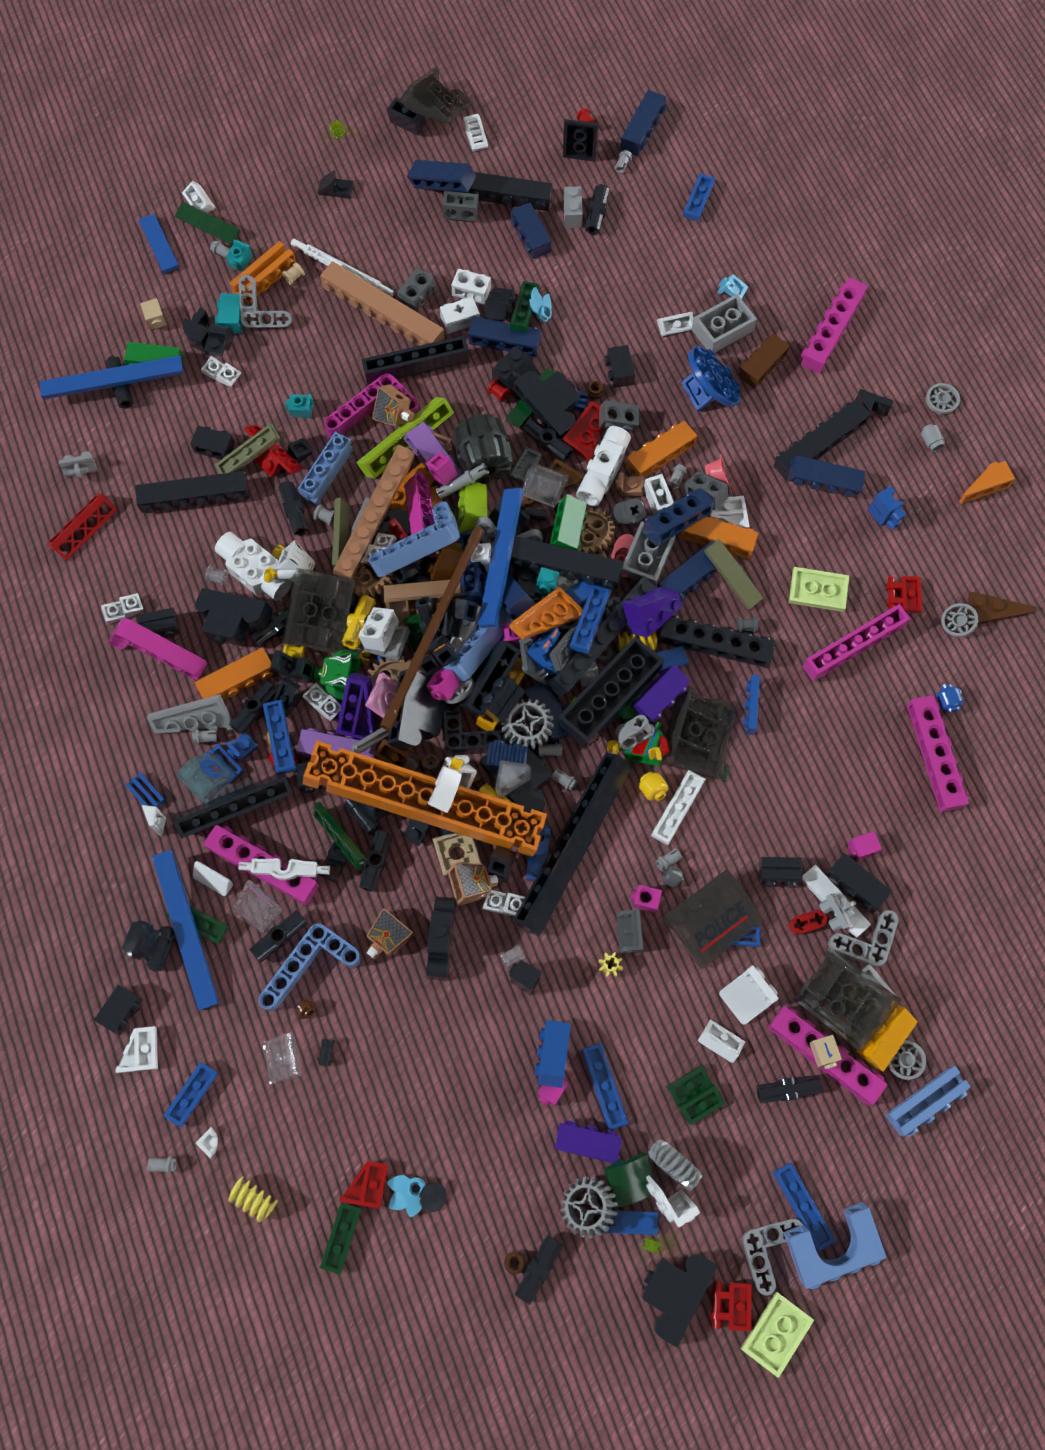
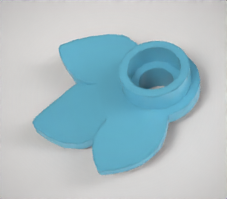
(540, 305)
(404, 1195)

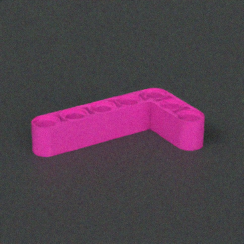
(366, 399)
(419, 504)
(152, 644)

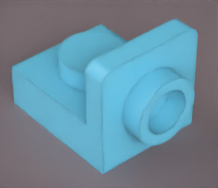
(732, 286)

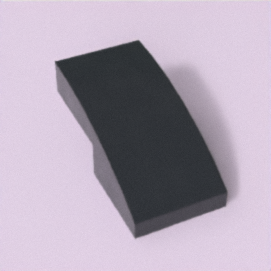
(298, 450)
(336, 860)

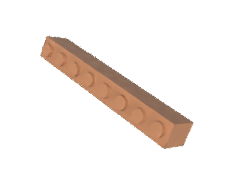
(380, 305)
(374, 513)

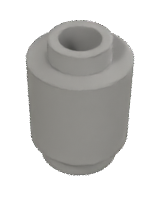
(933, 437)

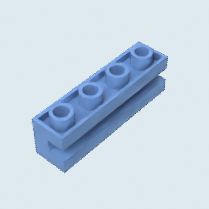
(325, 469)
(927, 1101)

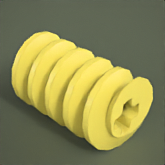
(251, 1200)

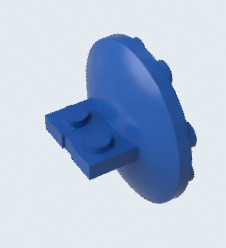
(710, 380)

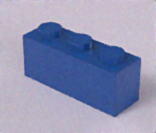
(552, 1053)

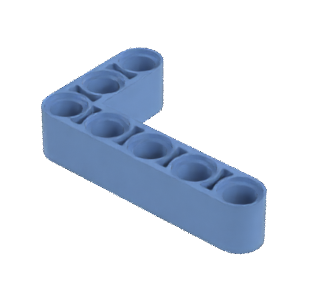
(419, 544)
(477, 648)
(304, 962)

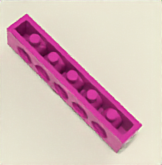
(840, 315)
(856, 642)
(939, 781)
(216, 843)
(874, 1082)

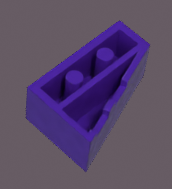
(651, 610)
(660, 693)
(354, 717)

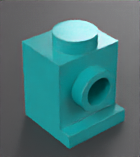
(239, 255)
(300, 406)
(546, 581)

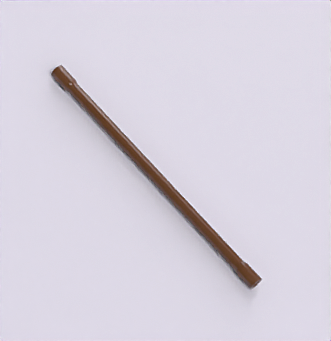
(392, 713)

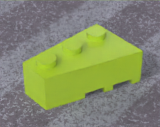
(471, 506)

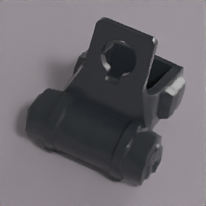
(366, 815)
(149, 944)

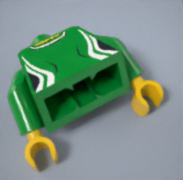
(338, 668)

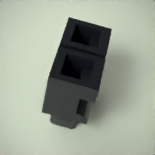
(439, 653)

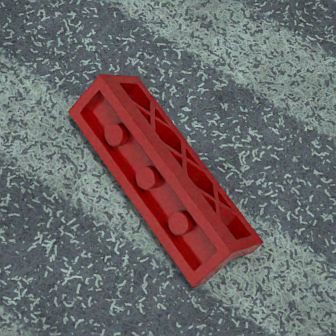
(79, 519)

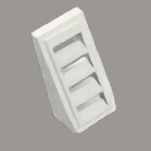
(474, 122)

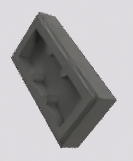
(526, 460)

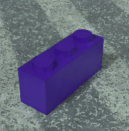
(588, 1142)

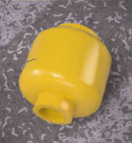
(653, 786)

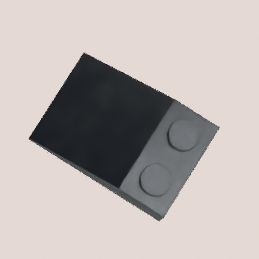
(580, 140)

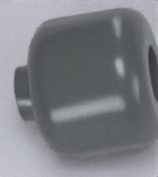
(672, 876)

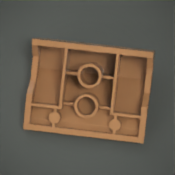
(404, 597)

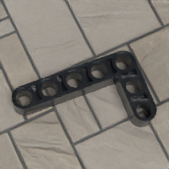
(465, 737)

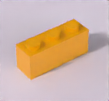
(888, 1039)

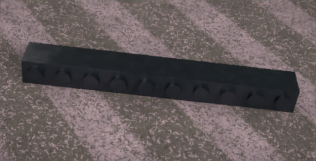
(572, 844)

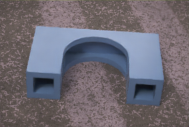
(863, 1249)

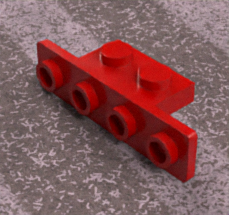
(274, 457)

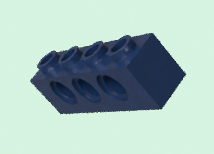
(678, 516)
(474, 577)

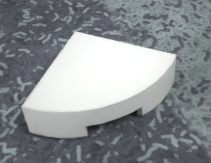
(208, 1142)

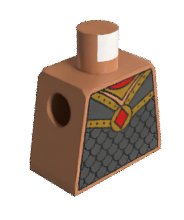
(392, 406)
(470, 882)
(387, 935)

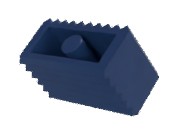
(500, 750)

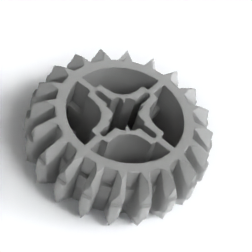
(535, 721)
(674, 1165)
(585, 1214)

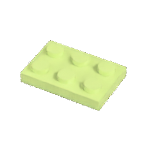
(819, 589)
(777, 1334)

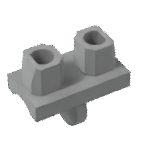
(78, 465)
(842, 919)

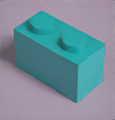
(229, 312)

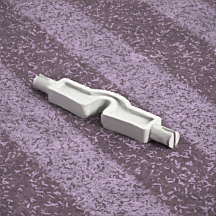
(295, 868)

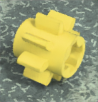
(615, 962)

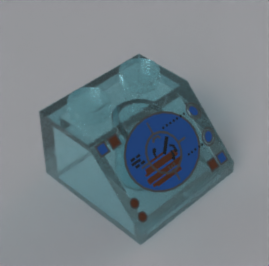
(205, 776)

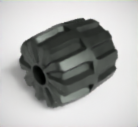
(483, 441)

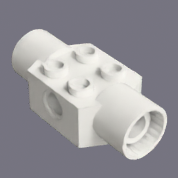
(604, 466)
(248, 564)

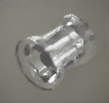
(216, 575)
(512, 956)

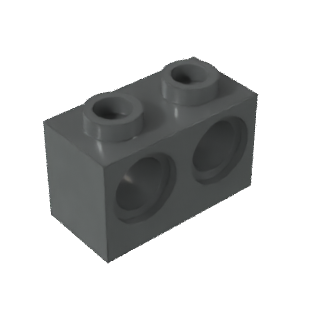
(460, 206)
(413, 287)
(619, 411)
(714, 488)

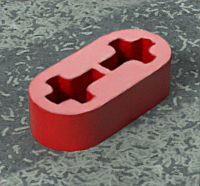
(806, 917)

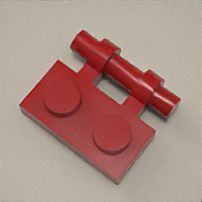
(910, 593)
(738, 1306)

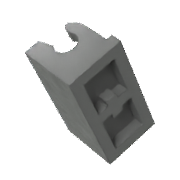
(629, 931)

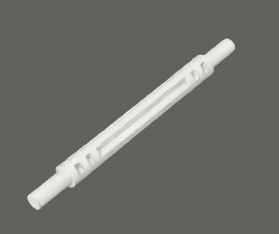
(327, 259)

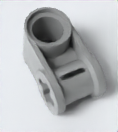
(633, 733)

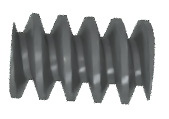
(628, 512)

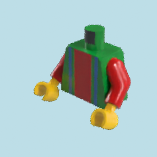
(646, 752)

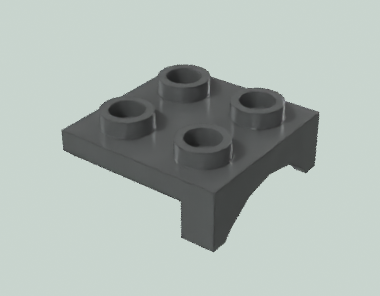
(529, 666)

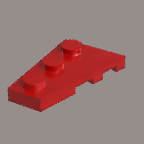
(585, 432)

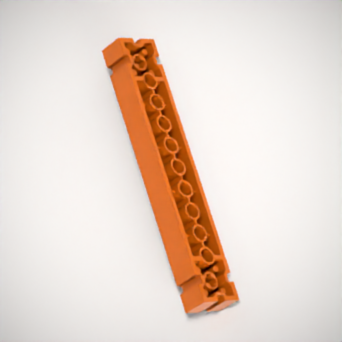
(408, 795)

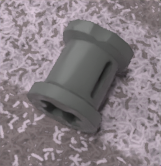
(747, 625)

